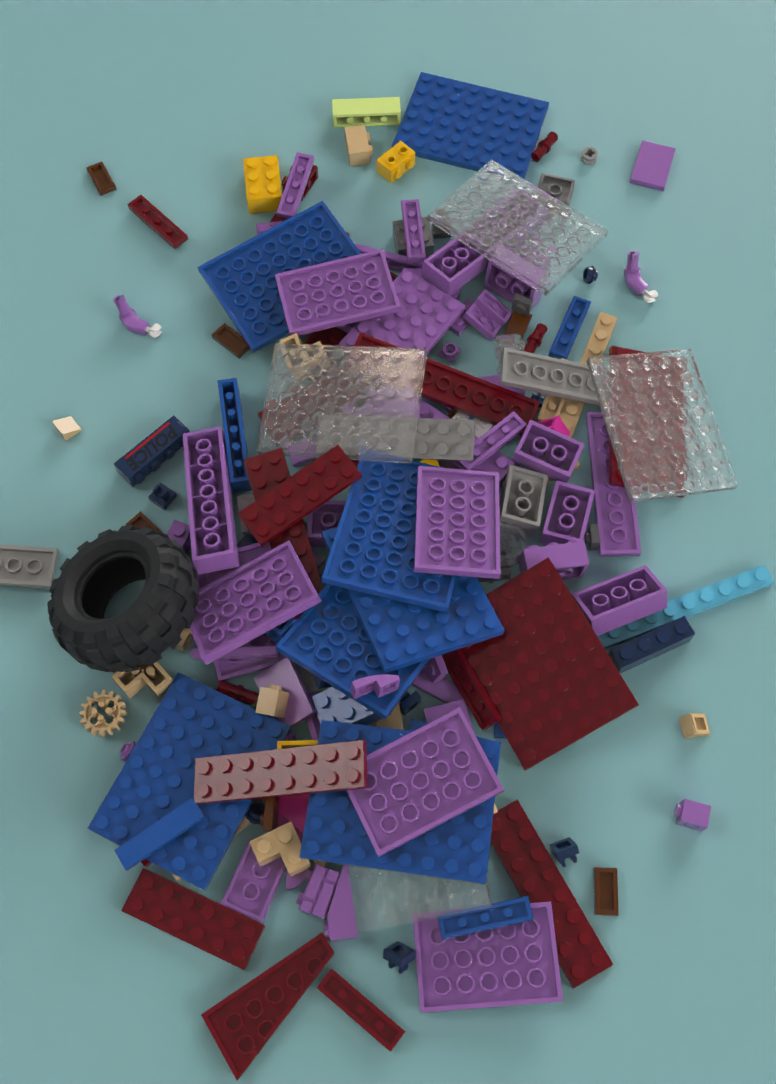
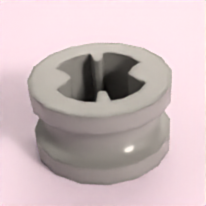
(589, 151)

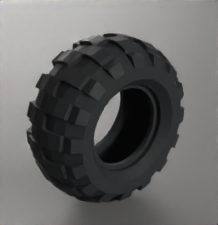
(148, 624)

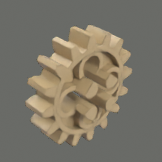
(114, 713)

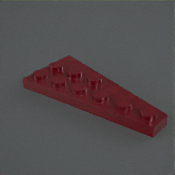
(255, 1011)

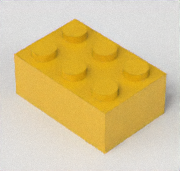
(262, 183)

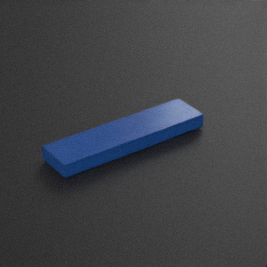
(569, 328)
(159, 834)
(500, 915)

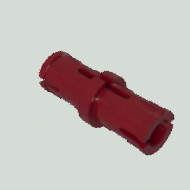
(544, 146)
(534, 340)
(237, 692)

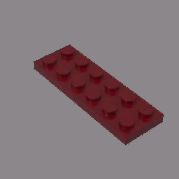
(299, 495)
(193, 918)

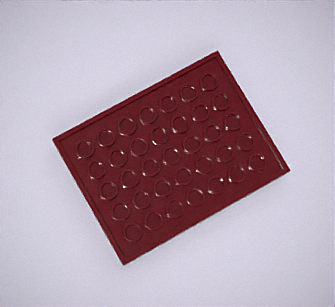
(546, 668)

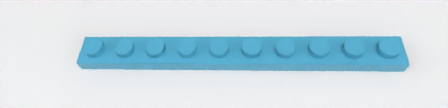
(692, 604)

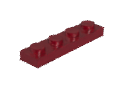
(157, 221)
(471, 689)
(361, 1010)

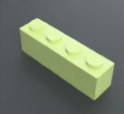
(366, 111)

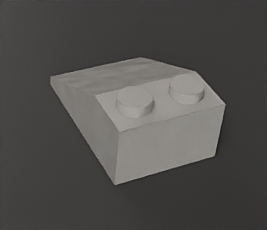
(523, 499)

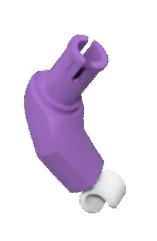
(633, 278)
(132, 322)

